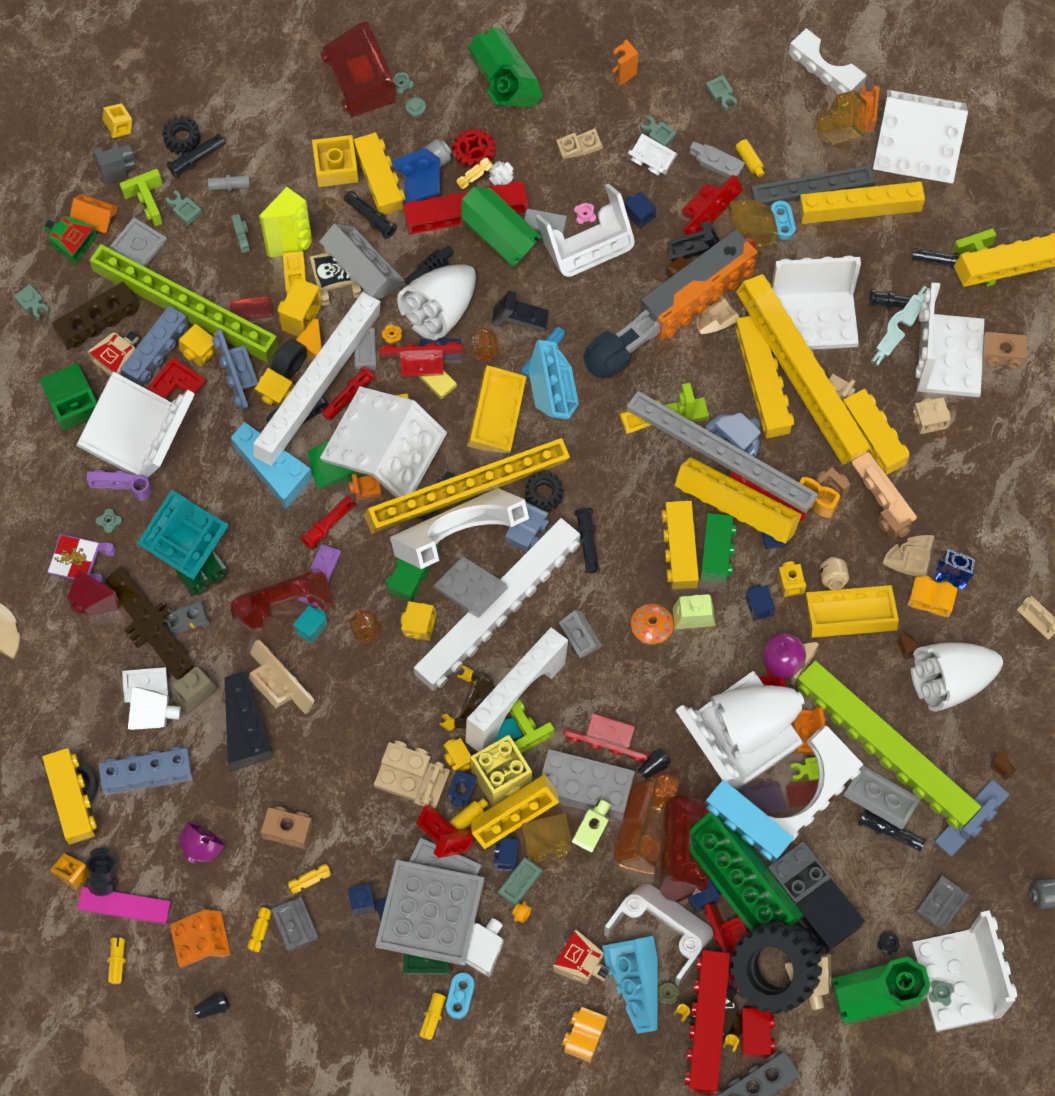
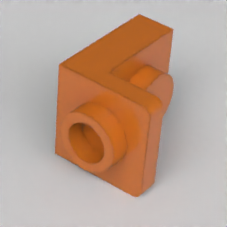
(365, 487)

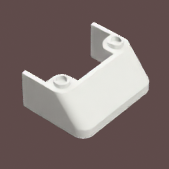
(593, 245)
(695, 932)

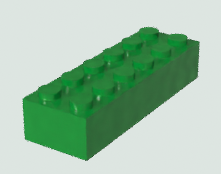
(740, 874)

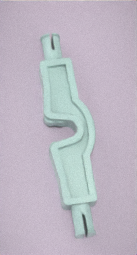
(894, 334)

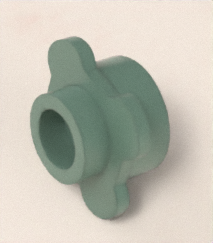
(402, 77)
(109, 526)
(947, 990)

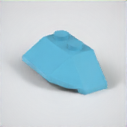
(552, 381)

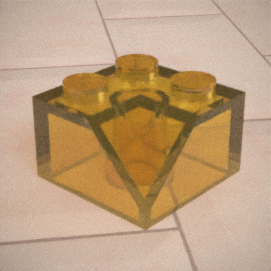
(844, 119)
(753, 221)
(546, 837)

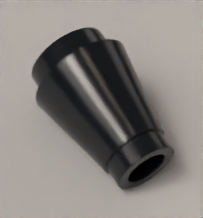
(656, 763)
(212, 1006)

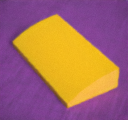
(496, 410)
(852, 611)

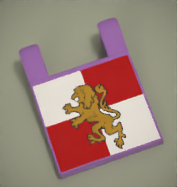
(77, 554)

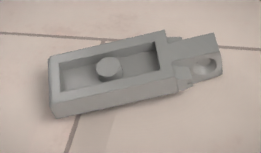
(716, 160)

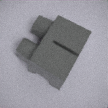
(114, 162)

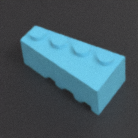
(284, 478)
(749, 821)

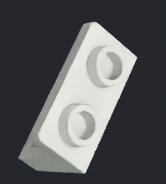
(653, 154)

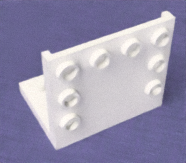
(920, 136)
(820, 299)
(949, 351)
(133, 426)
(385, 440)
(709, 737)
(975, 969)

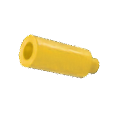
(750, 157)
(463, 819)

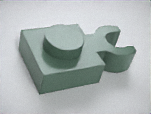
(721, 91)
(660, 133)
(184, 209)
(240, 229)
(31, 301)

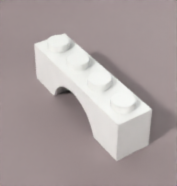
(841, 78)

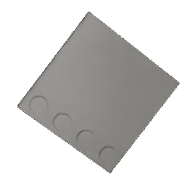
(430, 912)

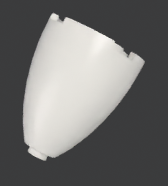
(439, 296)
(964, 672)
(755, 715)

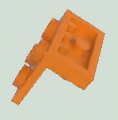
(199, 937)

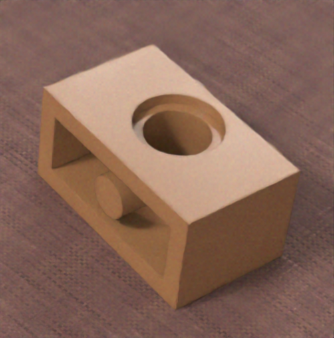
(1014, 344)
(296, 836)

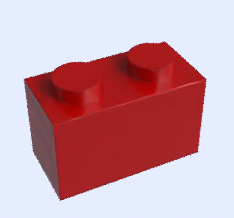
(756, 1034)

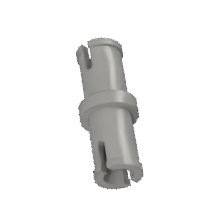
(228, 182)

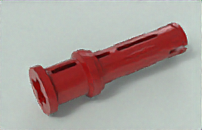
(362, 379)
(321, 528)

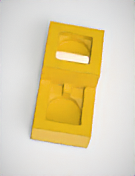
(293, 267)

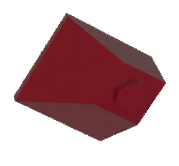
(91, 596)

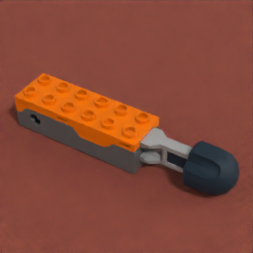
(676, 303)

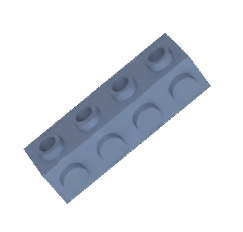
(155, 346)
(145, 771)

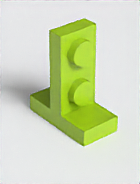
(140, 186)
(975, 243)
(688, 407)
(526, 725)

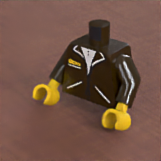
(479, 689)
(732, 1019)

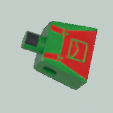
(70, 237)

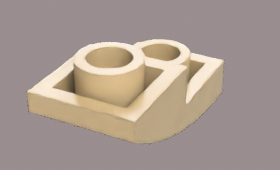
(579, 145)

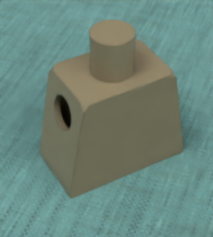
(193, 690)

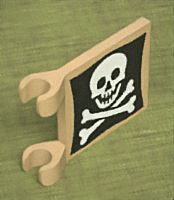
(331, 276)

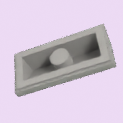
(580, 633)

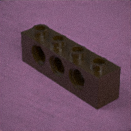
(98, 306)

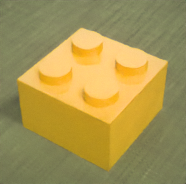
(335, 161)
(299, 307)

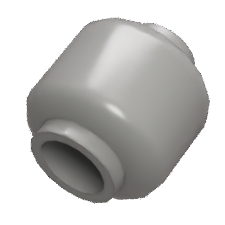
(441, 150)

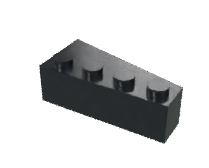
(245, 732)

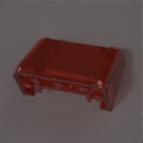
(360, 70)
(254, 605)
(677, 875)

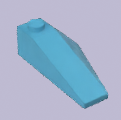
(636, 974)

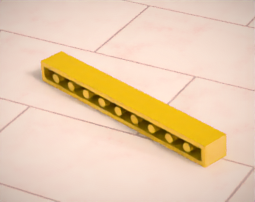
(803, 369)
(466, 486)

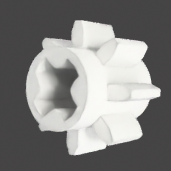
(501, 173)

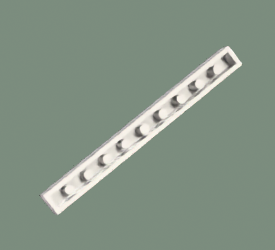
(316, 379)
(521, 581)

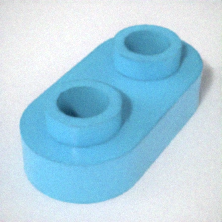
(784, 221)
(460, 996)

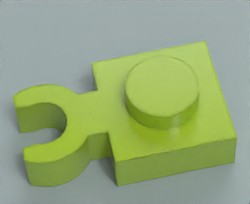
(809, 769)

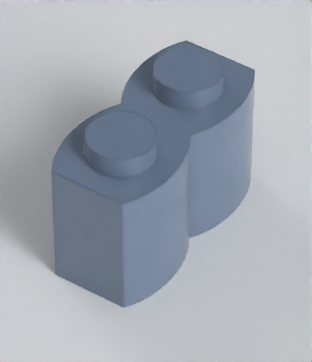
(526, 533)

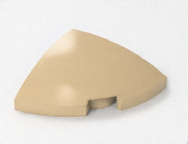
(716, 317)
(912, 557)
(8, 633)

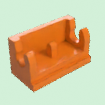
(627, 62)
(871, 107)

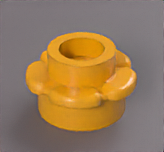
(392, 339)
(521, 912)

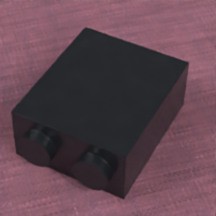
(829, 915)

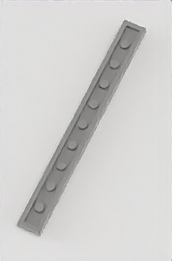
(722, 452)

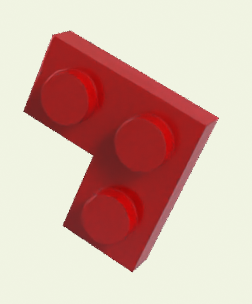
(173, 376)

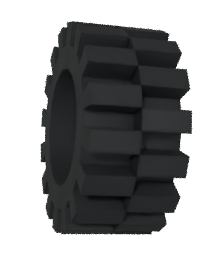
(181, 125)
(544, 479)

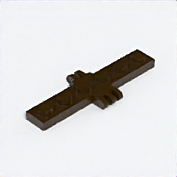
(149, 623)

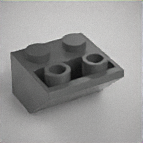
(799, 872)

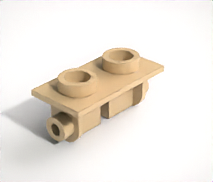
(1038, 617)
(432, 785)

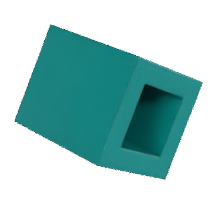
(310, 624)

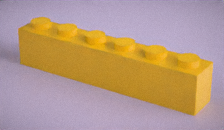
(861, 202)
(1006, 260)
(764, 379)
(737, 500)

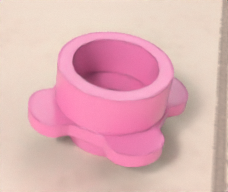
(585, 208)

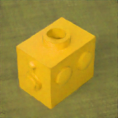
(197, 345)
(273, 388)
(418, 621)

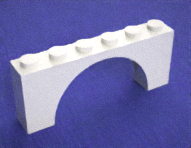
(419, 542)
(543, 658)
(835, 767)

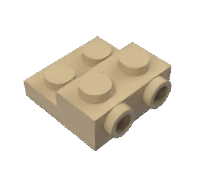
(402, 770)

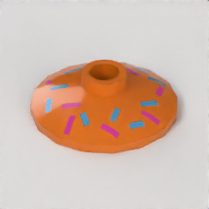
(652, 633)

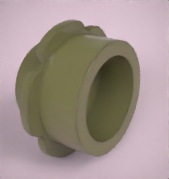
(668, 987)

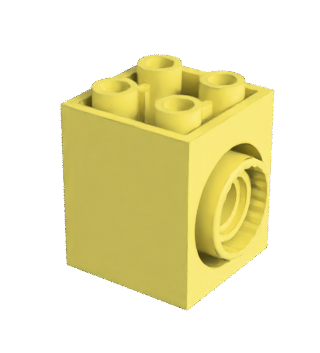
(500, 770)

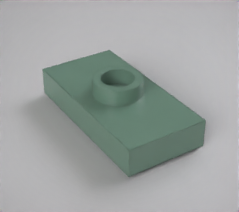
(520, 881)

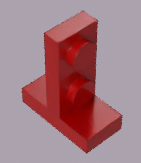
(447, 837)

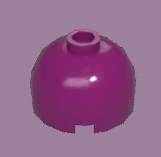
(784, 655)
(199, 844)

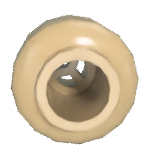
(834, 573)

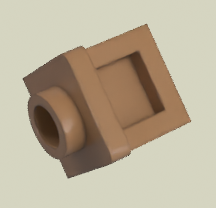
(835, 480)
(890, 525)

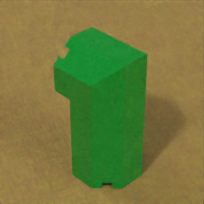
(504, 70)
(497, 225)
(881, 990)

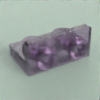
(765, 796)

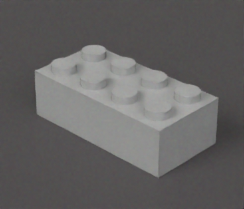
(584, 781)

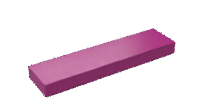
(125, 906)

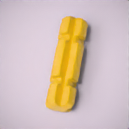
(474, 173)
(309, 878)
(259, 929)

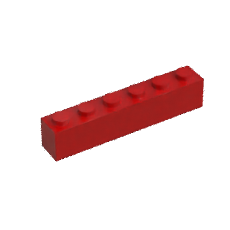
(445, 211)
(709, 1022)

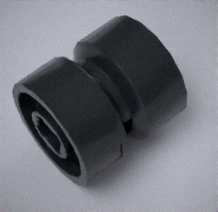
(101, 874)

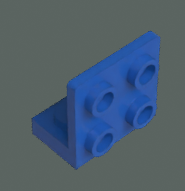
(420, 173)

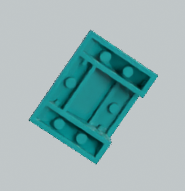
(182, 534)

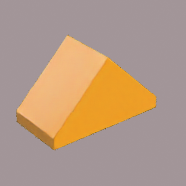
(311, 339)
(70, 871)

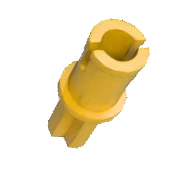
(116, 961)
(432, 1016)

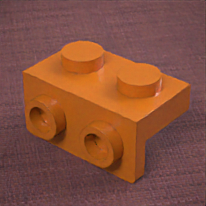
(806, 725)

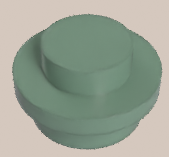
(415, 107)

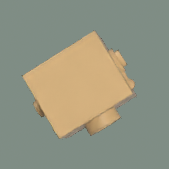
(931, 415)

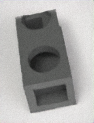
(188, 618)

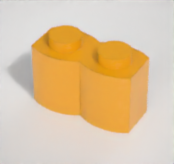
(827, 498)
(932, 596)
(585, 1034)

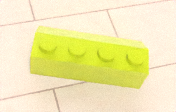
(286, 225)

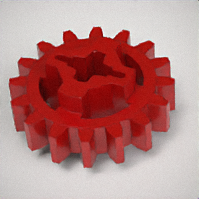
(473, 147)

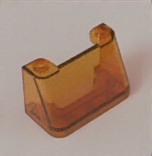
(633, 847)

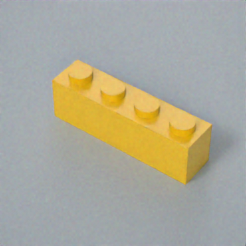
(378, 173)
(873, 424)
(681, 545)
(68, 796)
(514, 811)

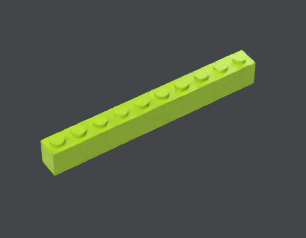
(196, 308)
(888, 746)

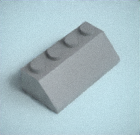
(361, 261)

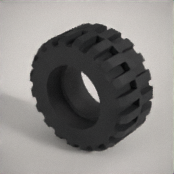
(752, 983)

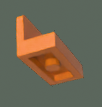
(93, 212)

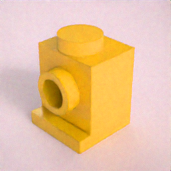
(117, 120)
(789, 585)
(457, 755)

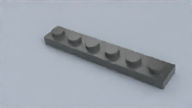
(791, 189)

